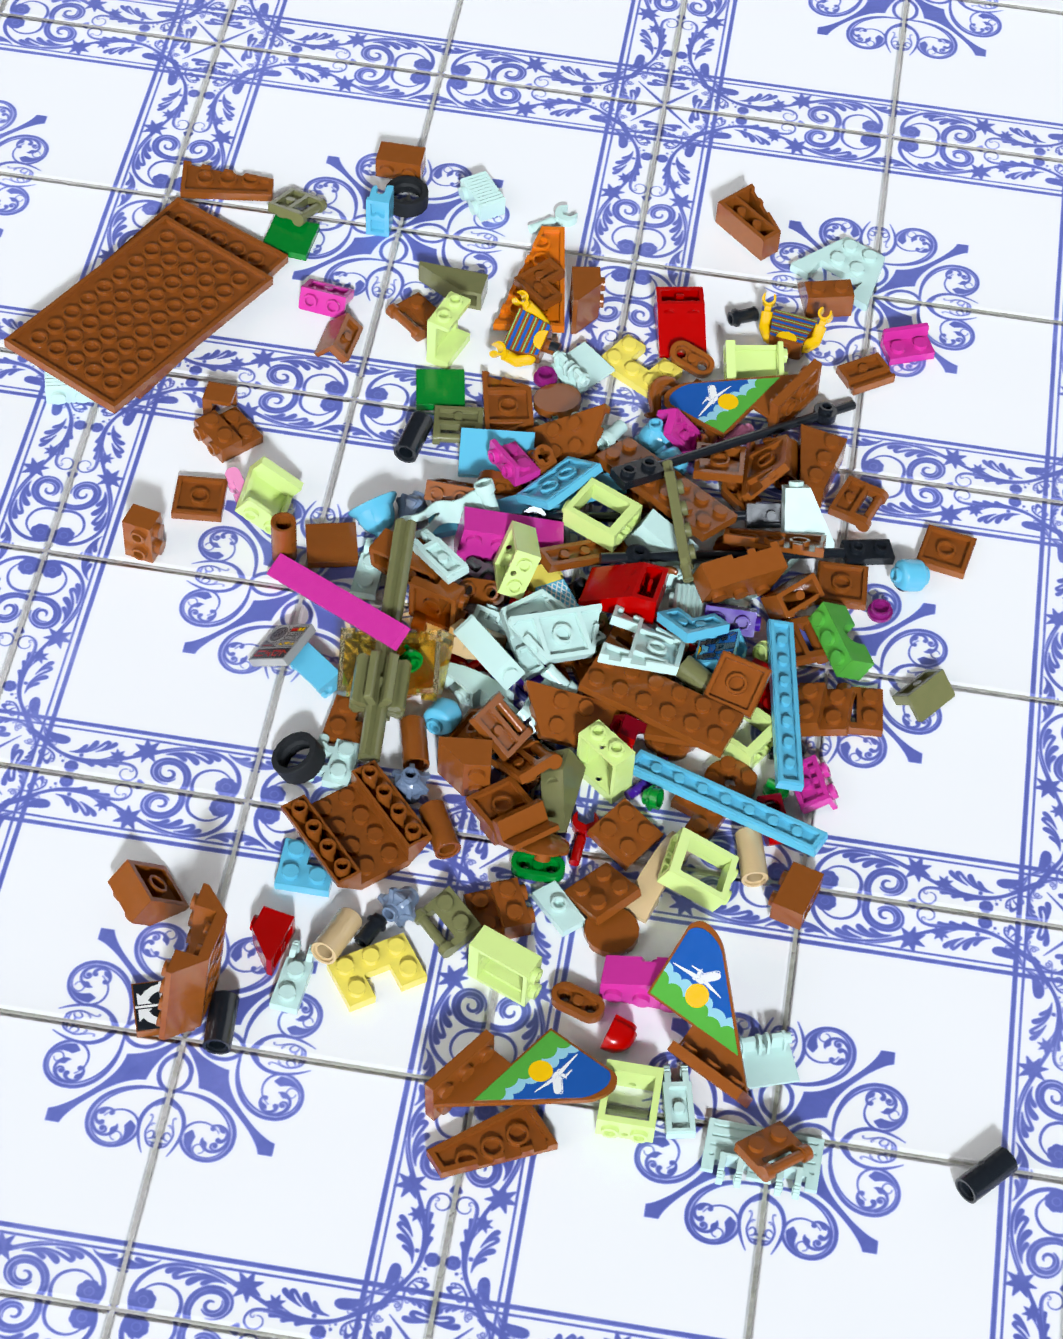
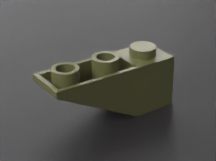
(460, 281)
(561, 788)

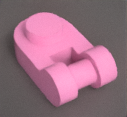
(235, 481)

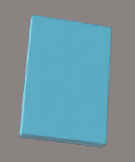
(475, 448)
(559, 483)

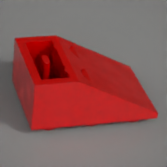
(679, 317)
(632, 586)

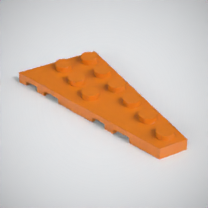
(548, 244)

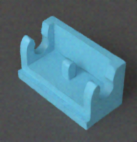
(380, 211)
(316, 670)

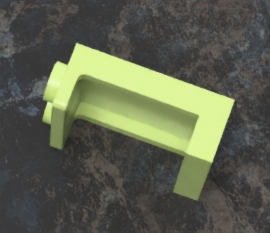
(443, 336)
(753, 360)
(266, 492)

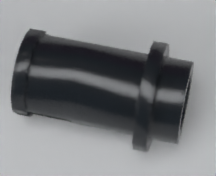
(738, 317)
(375, 924)

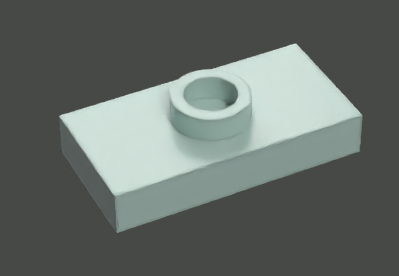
(558, 908)

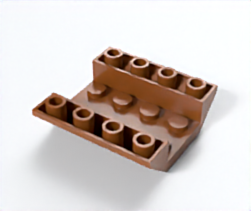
(360, 829)
(195, 973)

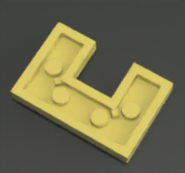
(628, 371)
(354, 969)

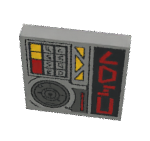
(282, 645)

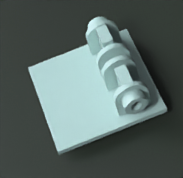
(581, 367)
(768, 1059)

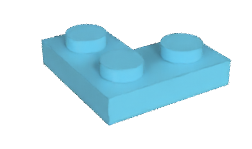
(690, 628)
(297, 875)

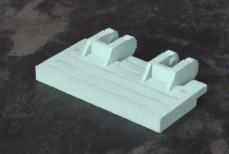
(720, 1151)

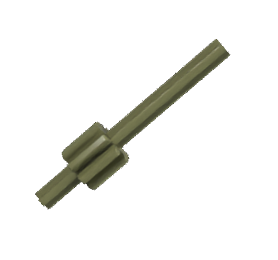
(381, 678)

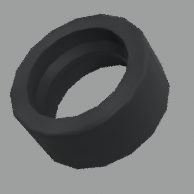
(411, 185)
(308, 767)

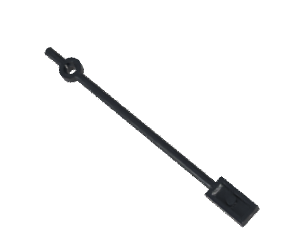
(650, 470)
(755, 514)
(852, 551)

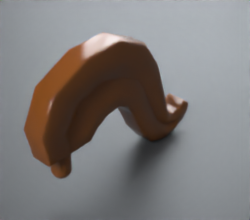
(655, 391)

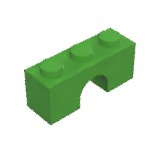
(846, 657)

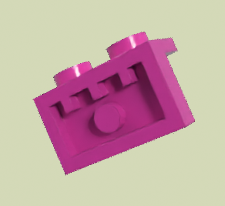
(324, 298)
(906, 344)
(679, 429)
(513, 462)
(817, 789)

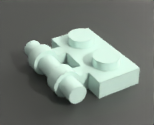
(342, 760)

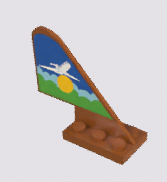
(725, 403)
(699, 991)
(545, 1073)

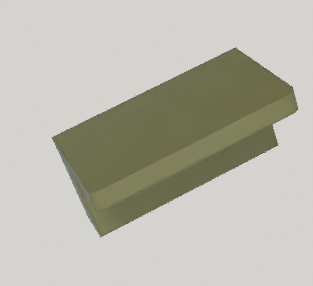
(925, 693)

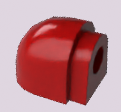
(619, 1035)

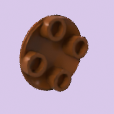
(547, 847)

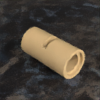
(751, 857)
(336, 935)

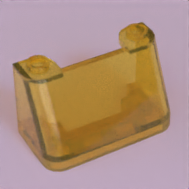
(426, 682)

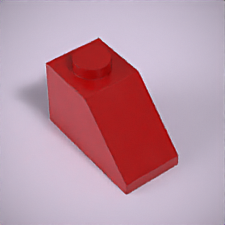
(271, 936)

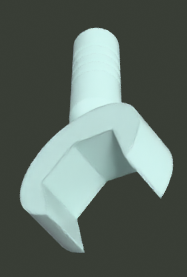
(560, 219)

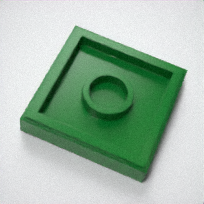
(292, 239)
(439, 387)

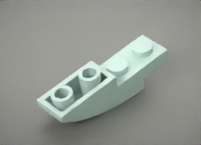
(475, 687)

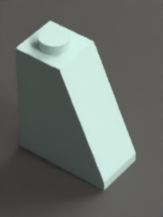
(801, 512)
(656, 535)
(489, 652)

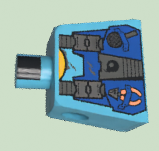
(710, 649)

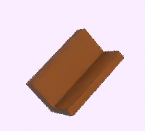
(340, 337)
(523, 825)

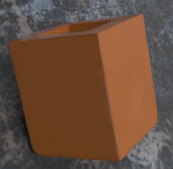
(218, 394)

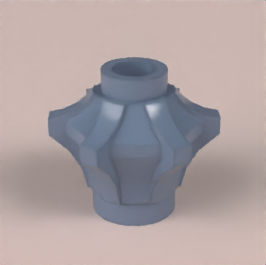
(411, 504)
(411, 783)
(399, 905)

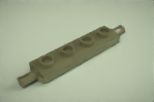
(682, 529)

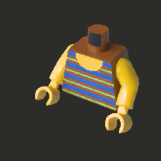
(797, 332)
(527, 336)

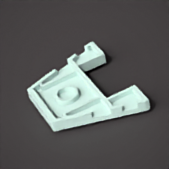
(848, 261)
(536, 602)
(650, 648)

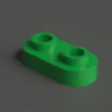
(537, 870)

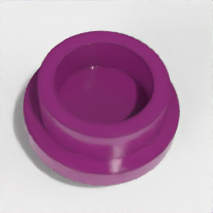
(544, 376)
(880, 611)

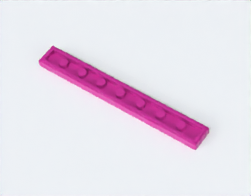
(338, 602)

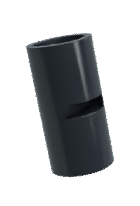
(413, 437)
(221, 1022)
(986, 1175)

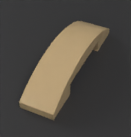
(647, 882)

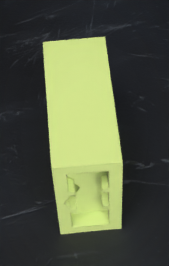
(594, 530)
(516, 565)
(759, 747)
(615, 753)
(690, 887)
(505, 966)
(638, 1077)

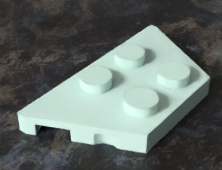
(559, 633)

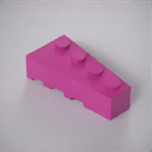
(483, 531)
(629, 979)

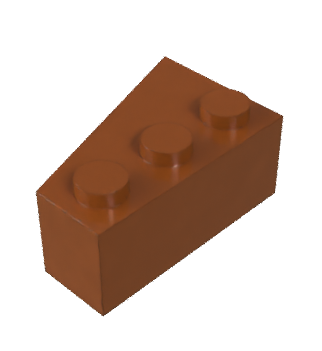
(749, 222)
(819, 459)
(380, 555)
(740, 576)

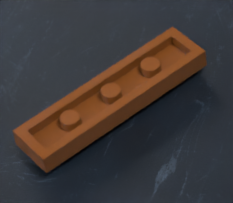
(574, 555)

